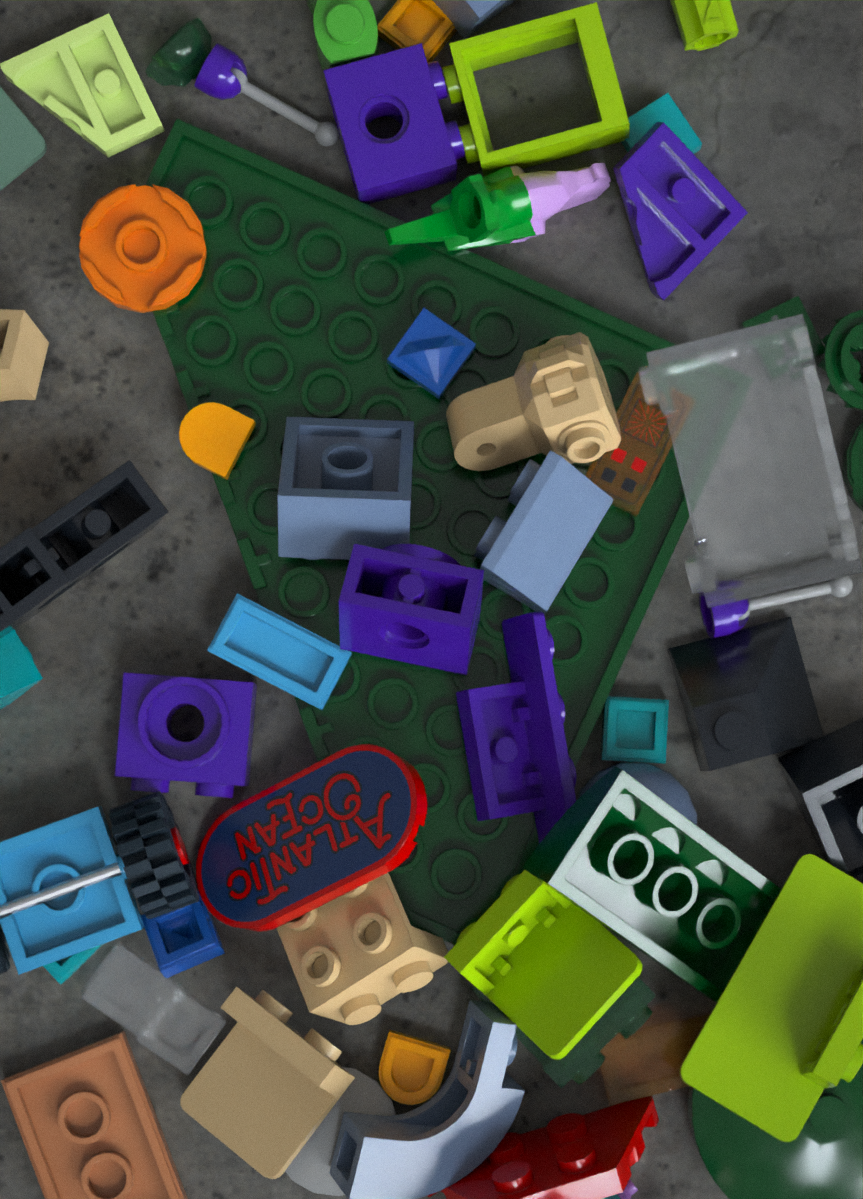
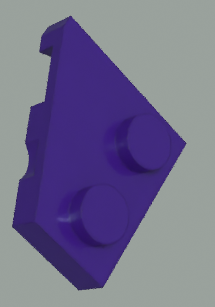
(672, 207)

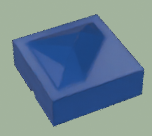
(431, 353)
(183, 938)

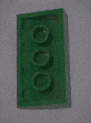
(655, 881)

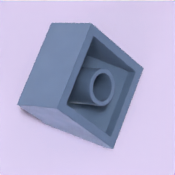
(344, 486)

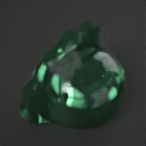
(181, 55)

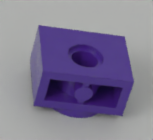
(405, 89)
(410, 606)
(154, 754)

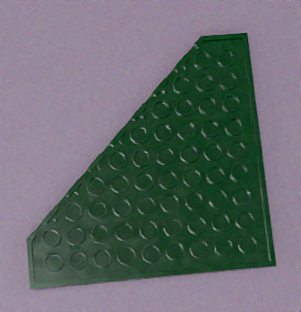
(300, 324)

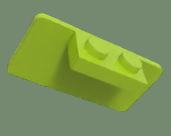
(790, 1006)

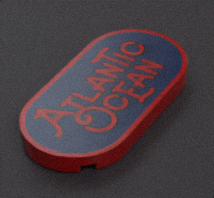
(311, 838)

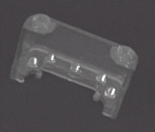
(754, 460)

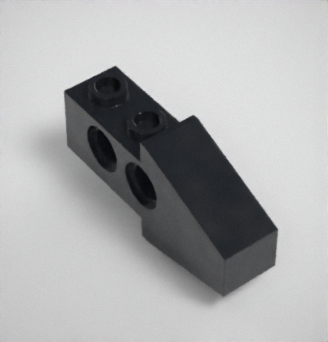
(74, 543)

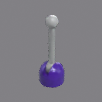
(226, 76)
(731, 617)

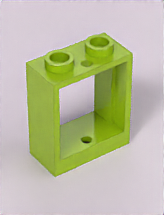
(573, 26)

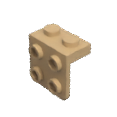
(359, 953)
(266, 1084)

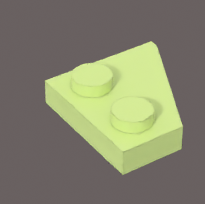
(89, 86)

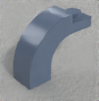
(447, 1135)

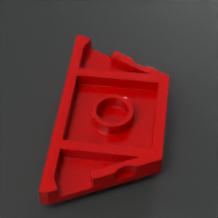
(566, 1159)

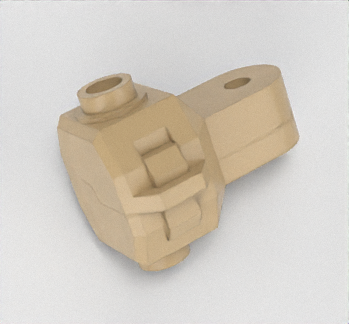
(549, 404)

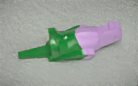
(502, 207)

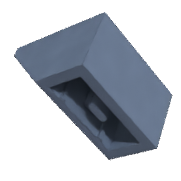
(545, 532)

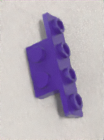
(518, 733)

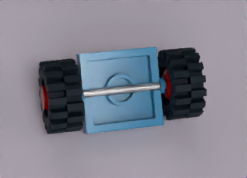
(71, 887)

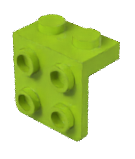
(544, 964)

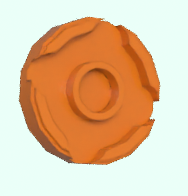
(142, 248)

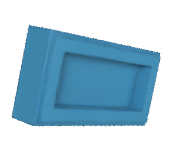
(279, 651)

